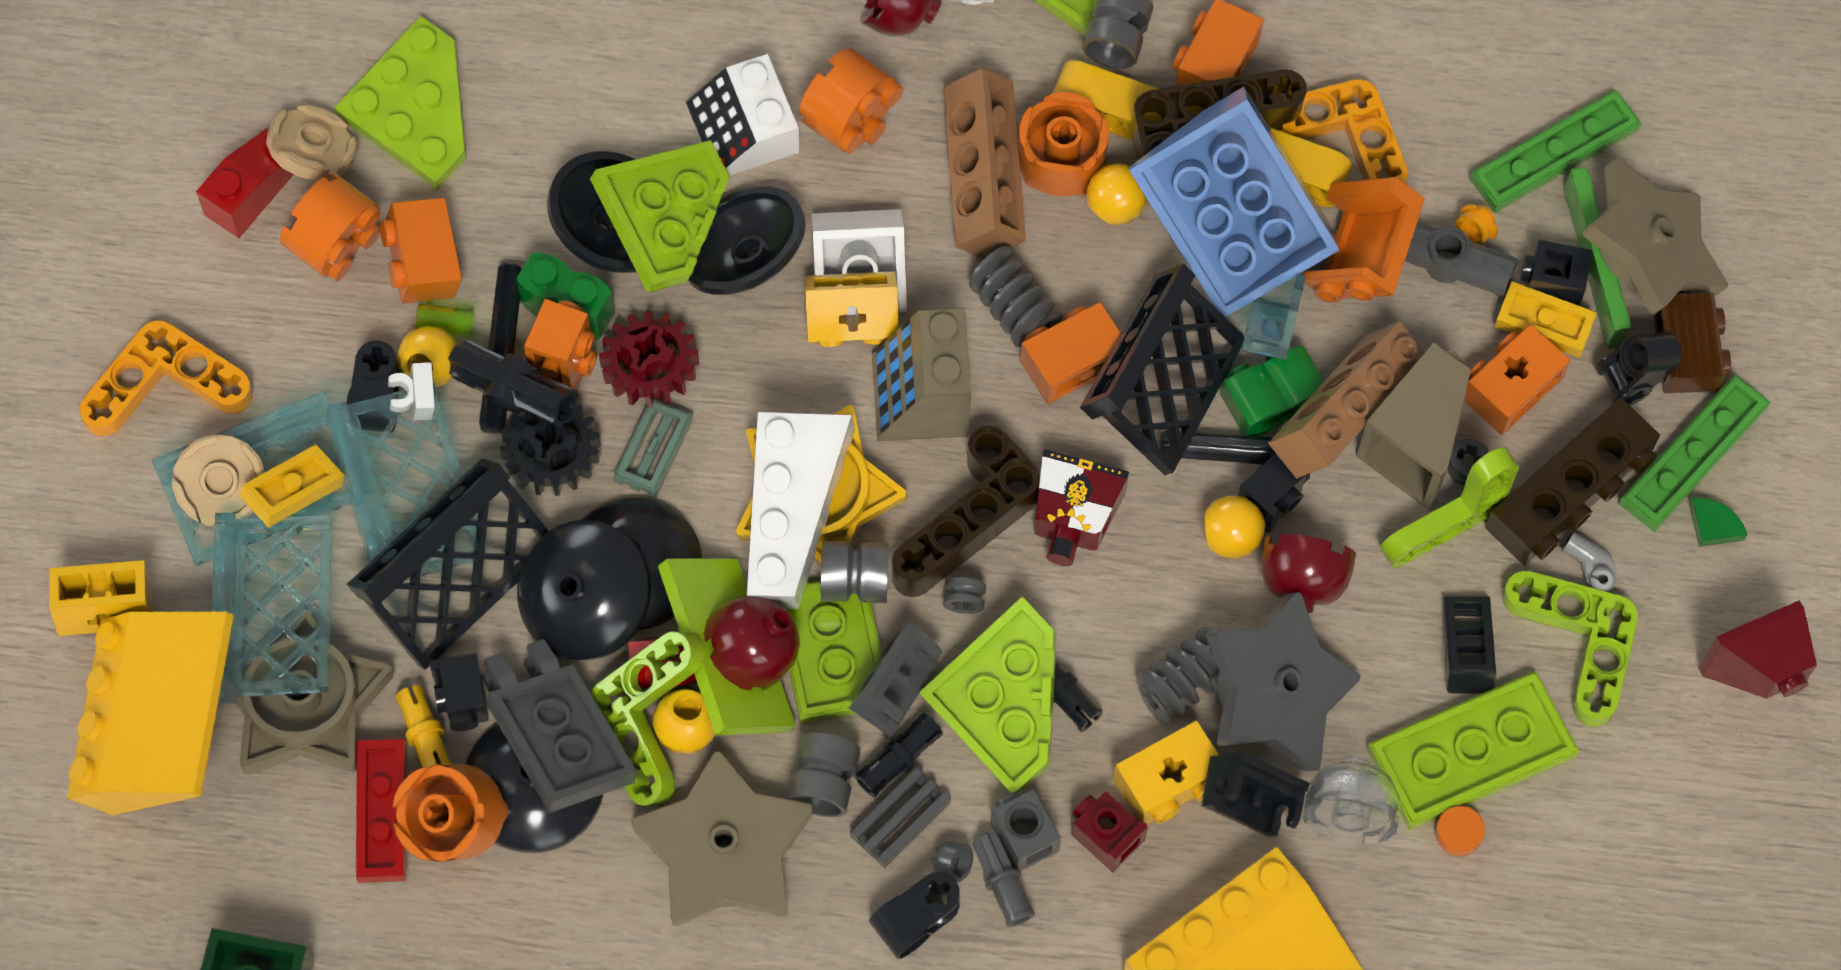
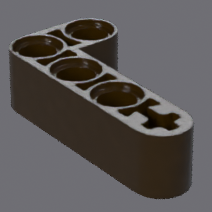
(1173, 101)
(958, 518)

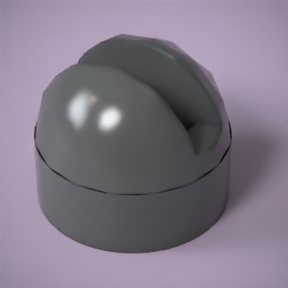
(953, 859)

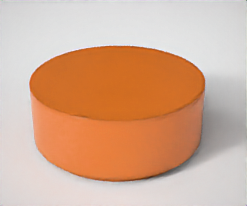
(1460, 831)

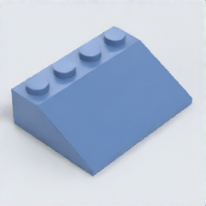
(1234, 203)

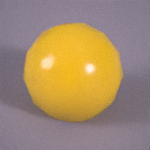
(1115, 195)
(427, 346)
(1234, 527)
(683, 721)

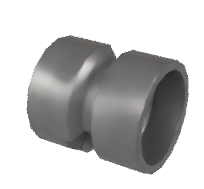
(1116, 32)
(854, 572)
(825, 766)

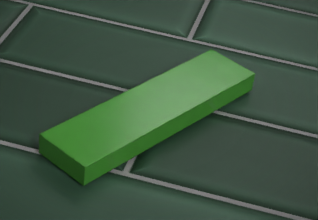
(1555, 151)
(1603, 283)
(1694, 453)

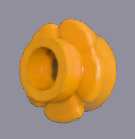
(1477, 223)

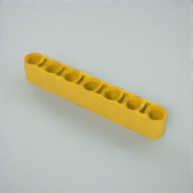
(1115, 99)

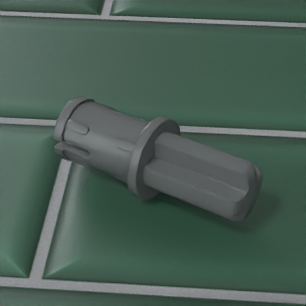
(1003, 879)

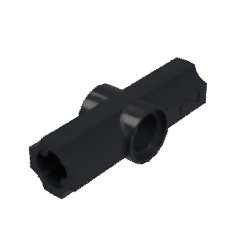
(513, 383)

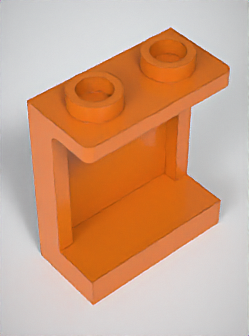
(1371, 239)

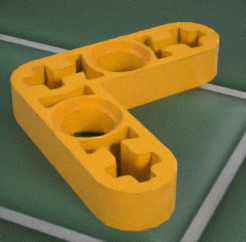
(1355, 122)
(154, 365)

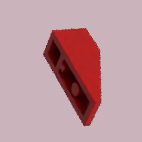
(242, 186)

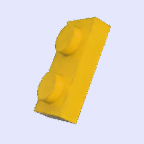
(1556, 319)
(292, 485)

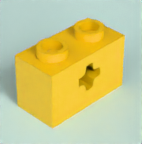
(829, 300)
(93, 592)
(1142, 781)

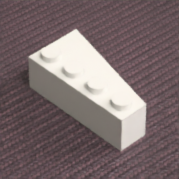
(793, 487)

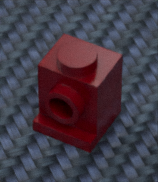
(1107, 845)

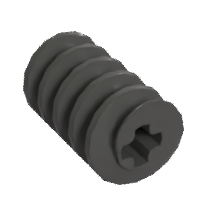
(1009, 297)
(1178, 677)

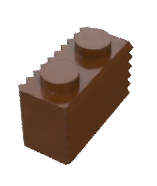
(1698, 329)

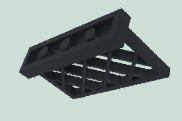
(1143, 340)
(423, 539)

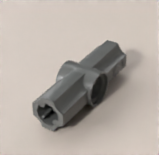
(1473, 262)

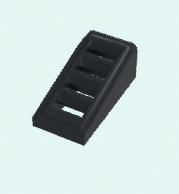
(1469, 673)

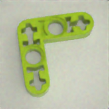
(1484, 489)
(1591, 622)
(628, 712)

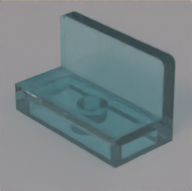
(1273, 324)

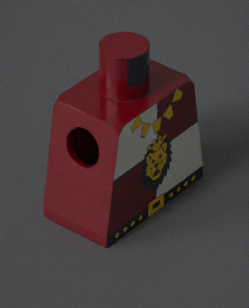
(1076, 504)

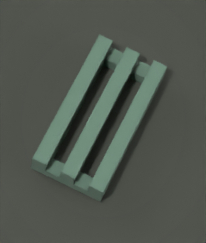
(639, 481)

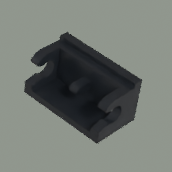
(1253, 792)

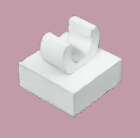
(419, 391)

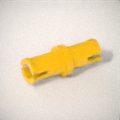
(423, 731)

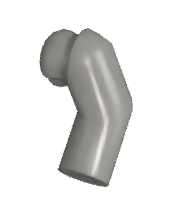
(1595, 561)

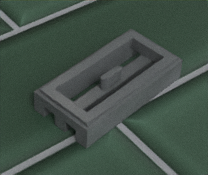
(927, 789)

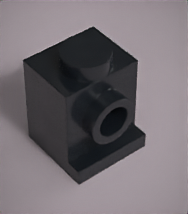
(1558, 270)
(1273, 490)
(460, 691)

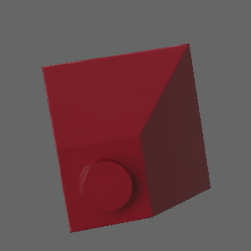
(1764, 654)

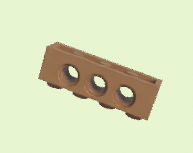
(984, 163)
(1346, 400)

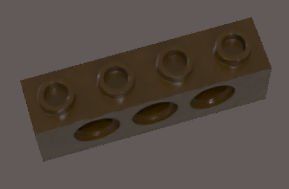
(1616, 431)

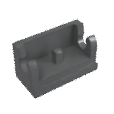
(896, 679)

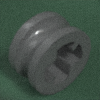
(1463, 447)
(964, 595)

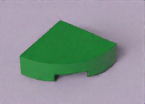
(1715, 523)

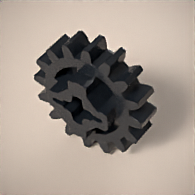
(562, 461)

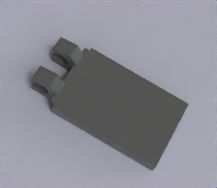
(556, 729)

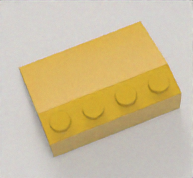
(149, 709)
(1252, 923)

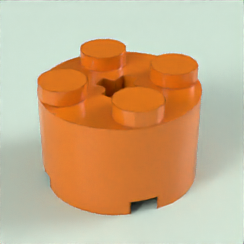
(849, 101)
(1062, 144)
(331, 226)
(449, 812)

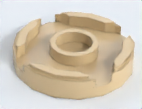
(311, 142)
(211, 476)

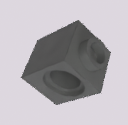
(1025, 849)

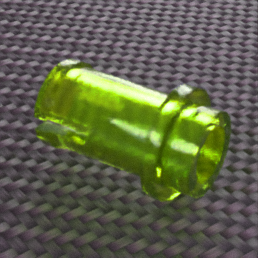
(453, 320)

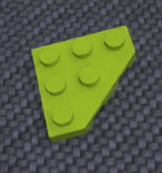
(412, 104)
(663, 209)
(1003, 695)

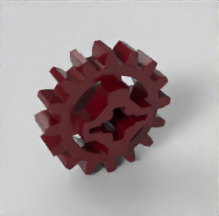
(646, 354)

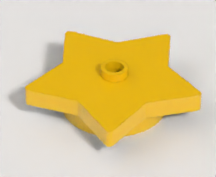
(857, 499)

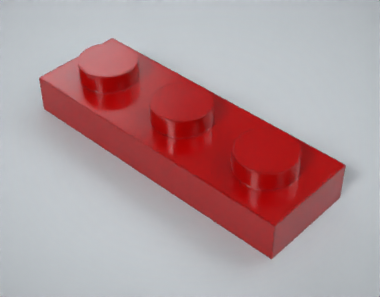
(379, 775)

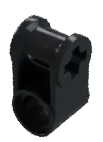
(1640, 365)
(373, 384)
(910, 919)

